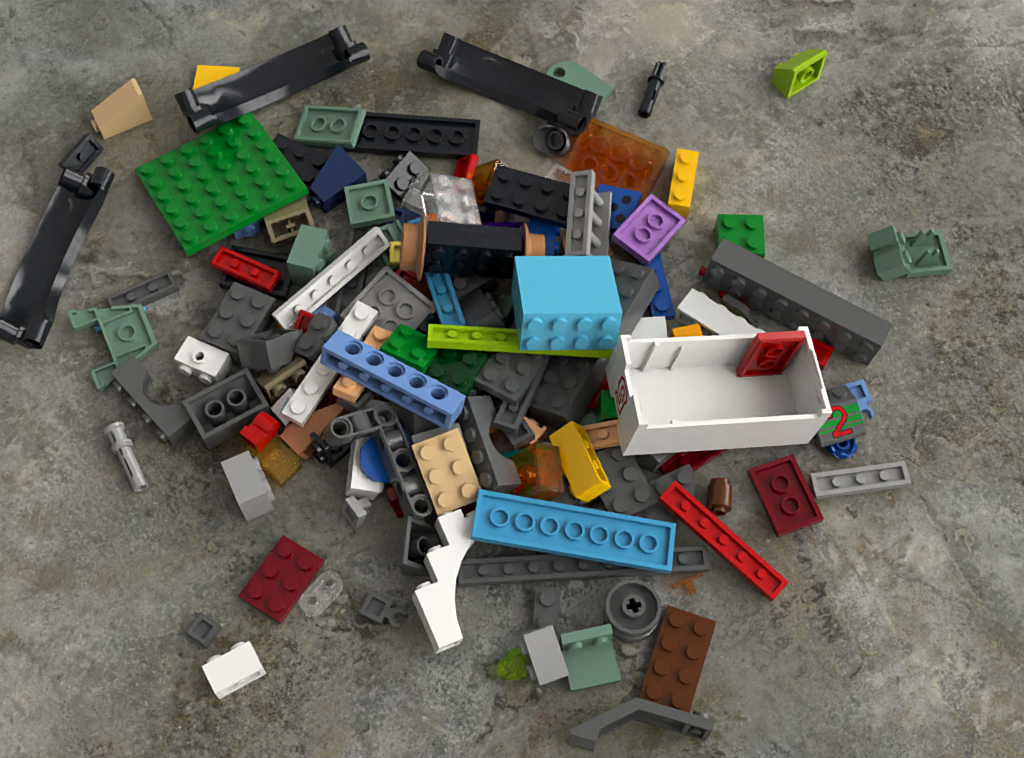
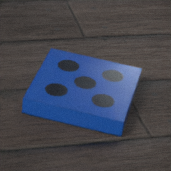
(623, 204)

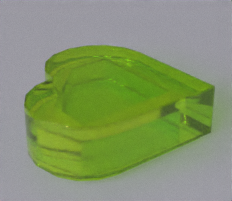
(513, 666)

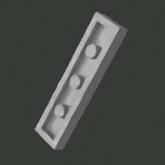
(859, 480)

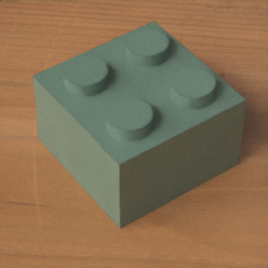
(309, 255)

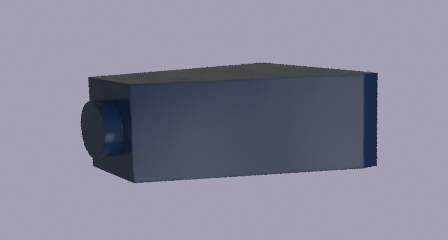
(336, 174)

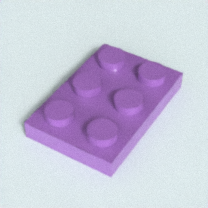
(648, 229)

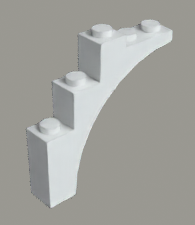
(437, 600)

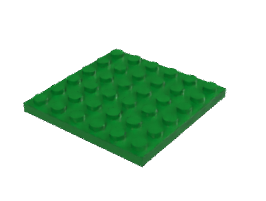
(220, 183)

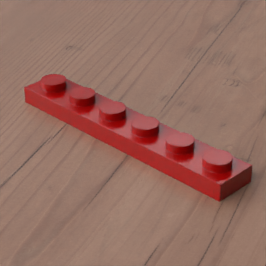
(723, 541)

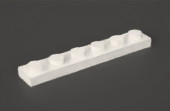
(332, 278)
(321, 377)

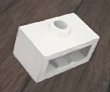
(203, 361)

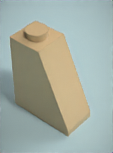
(121, 111)

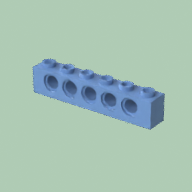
(392, 379)

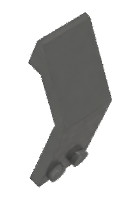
(693, 725)

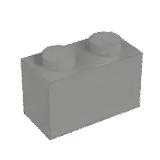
(543, 654)

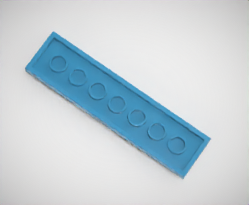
(573, 531)

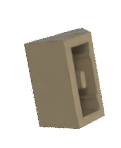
(285, 223)
(275, 384)

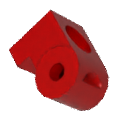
(260, 431)

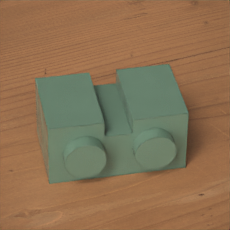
(889, 253)

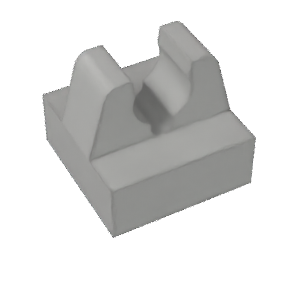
(356, 510)

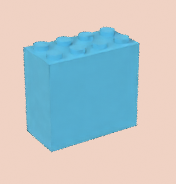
(565, 303)

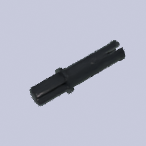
(655, 82)

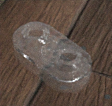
(323, 594)

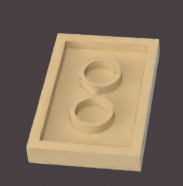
(447, 471)

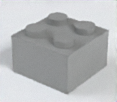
(249, 485)

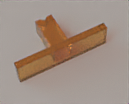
(689, 584)

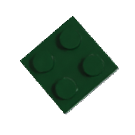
(457, 368)

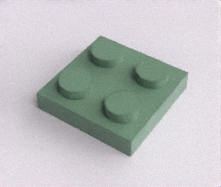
(369, 203)

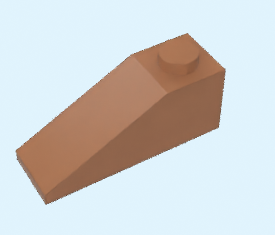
(299, 437)

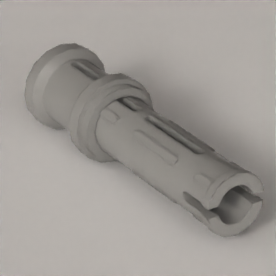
(123, 448)

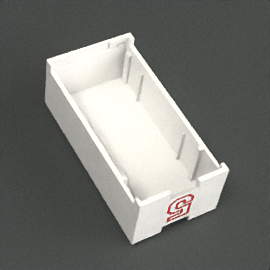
(689, 398)

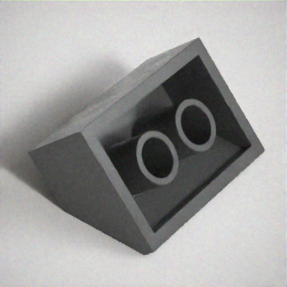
(226, 408)

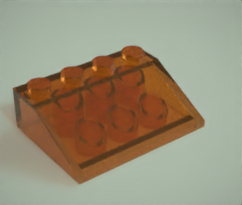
(618, 158)

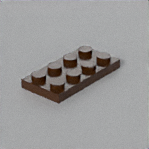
(677, 659)

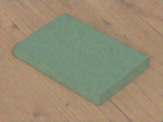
(329, 126)

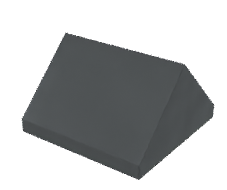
(416, 541)

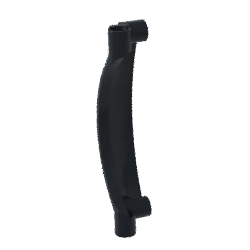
(271, 80)
(511, 83)
(50, 256)

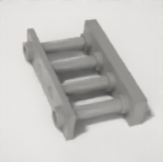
(587, 217)

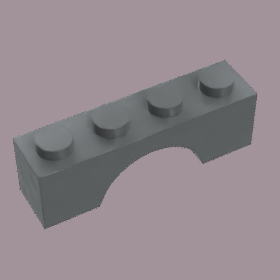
(170, 420)
(492, 468)

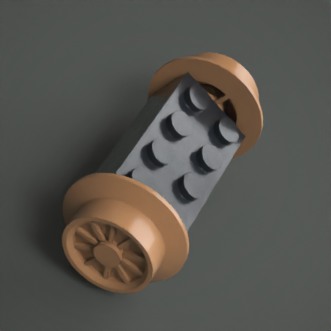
(465, 248)

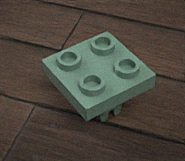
(927, 253)

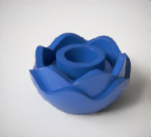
(848, 449)

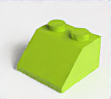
(799, 71)

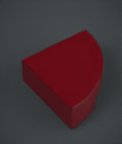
(393, 500)

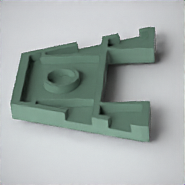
(125, 332)

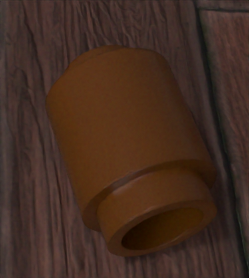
(719, 496)

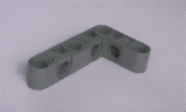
(392, 446)

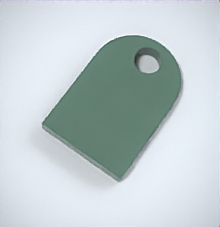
(581, 78)

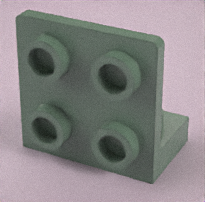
(589, 657)

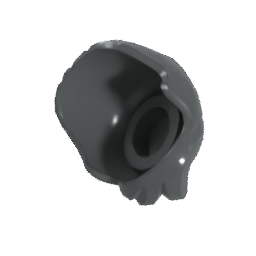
(551, 140)

